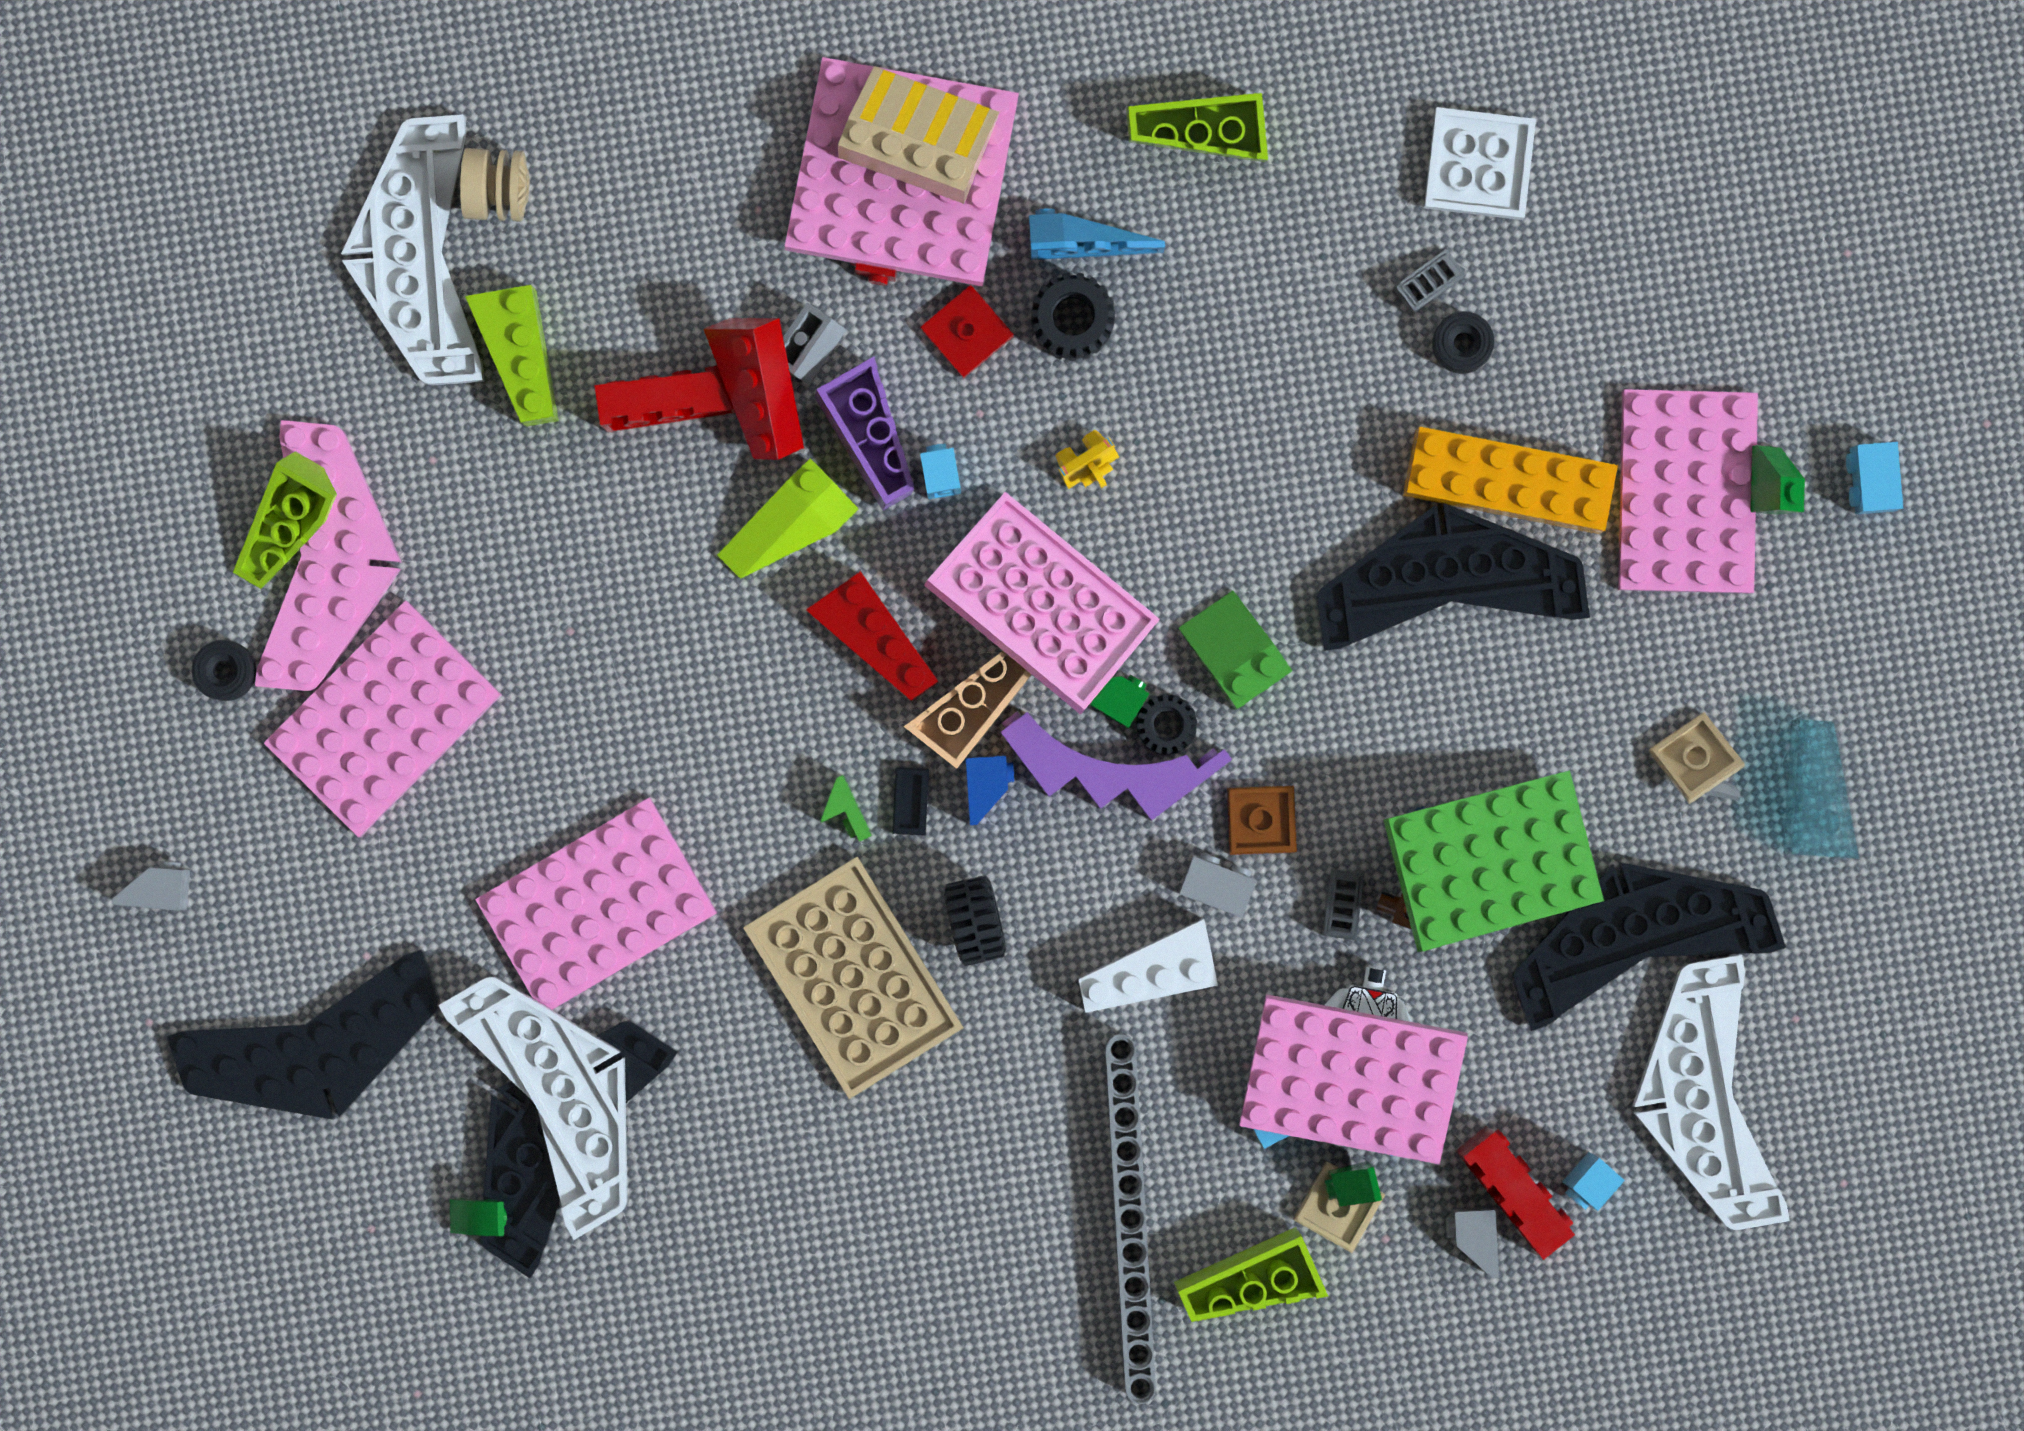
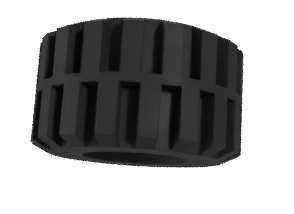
(1072, 288)
(975, 920)

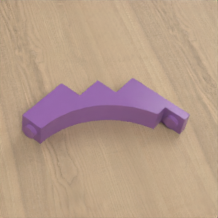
(1151, 785)

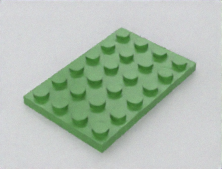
(1493, 860)

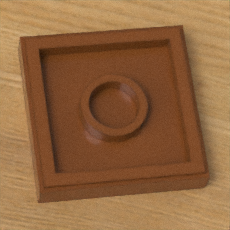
(1261, 820)

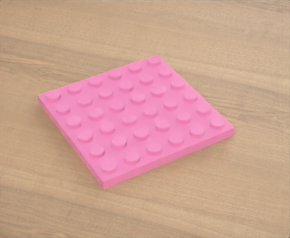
(882, 221)

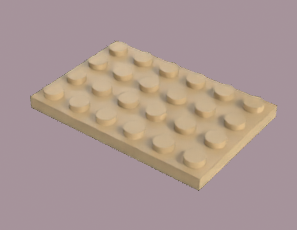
(853, 977)

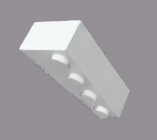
(1160, 969)

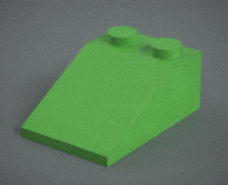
(1235, 650)

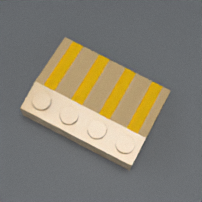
(917, 134)

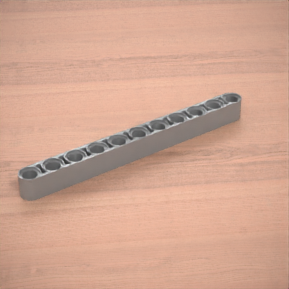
(1130, 1234)

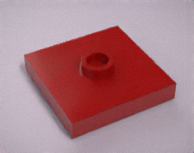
(967, 331)

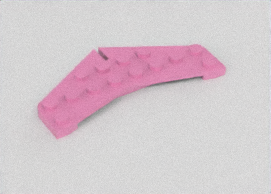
(334, 580)

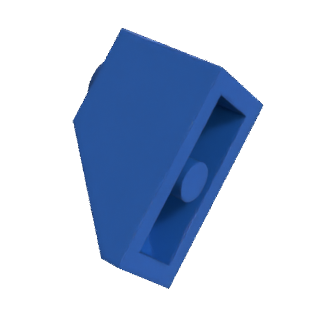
(986, 784)

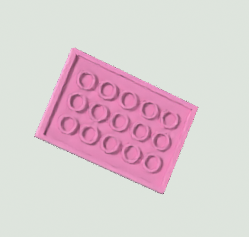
(1687, 491)
(1042, 602)
(382, 718)
(596, 905)
(1353, 1079)

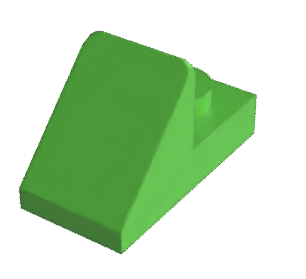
(842, 801)

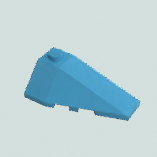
(1073, 237)

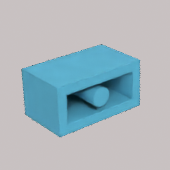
(940, 471)
(1875, 478)
(1592, 1182)

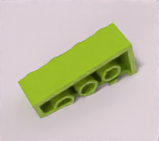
(1208, 126)
(517, 344)
(1252, 1279)

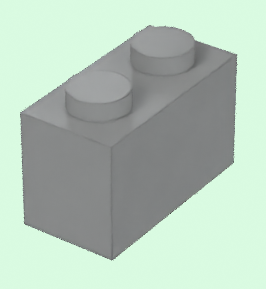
(810, 342)
(1217, 885)

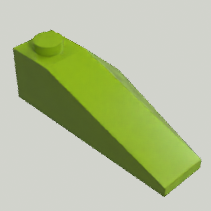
(793, 518)

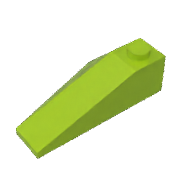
(287, 517)

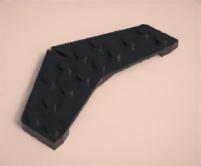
(1468, 565)
(1655, 918)
(335, 1050)
(518, 1156)

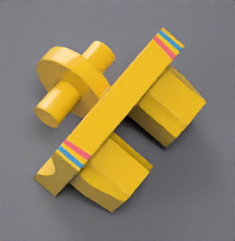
(1091, 464)

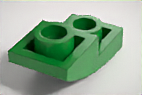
(477, 1217)

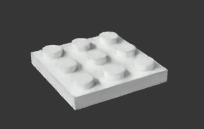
(1479, 163)

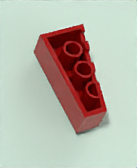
(758, 383)
(662, 399)
(867, 627)
(1515, 1191)

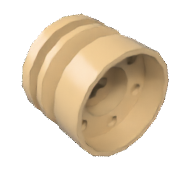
(491, 184)

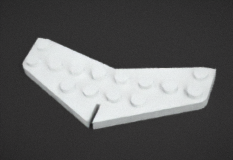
(406, 232)
(576, 1105)
(1700, 1119)

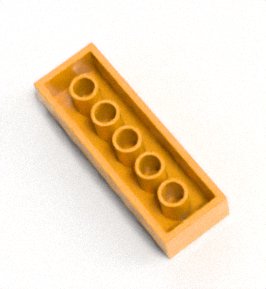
(1510, 480)

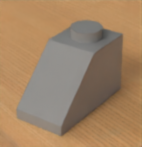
(157, 888)
(1476, 1235)

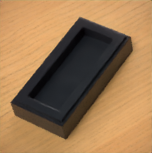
(910, 801)

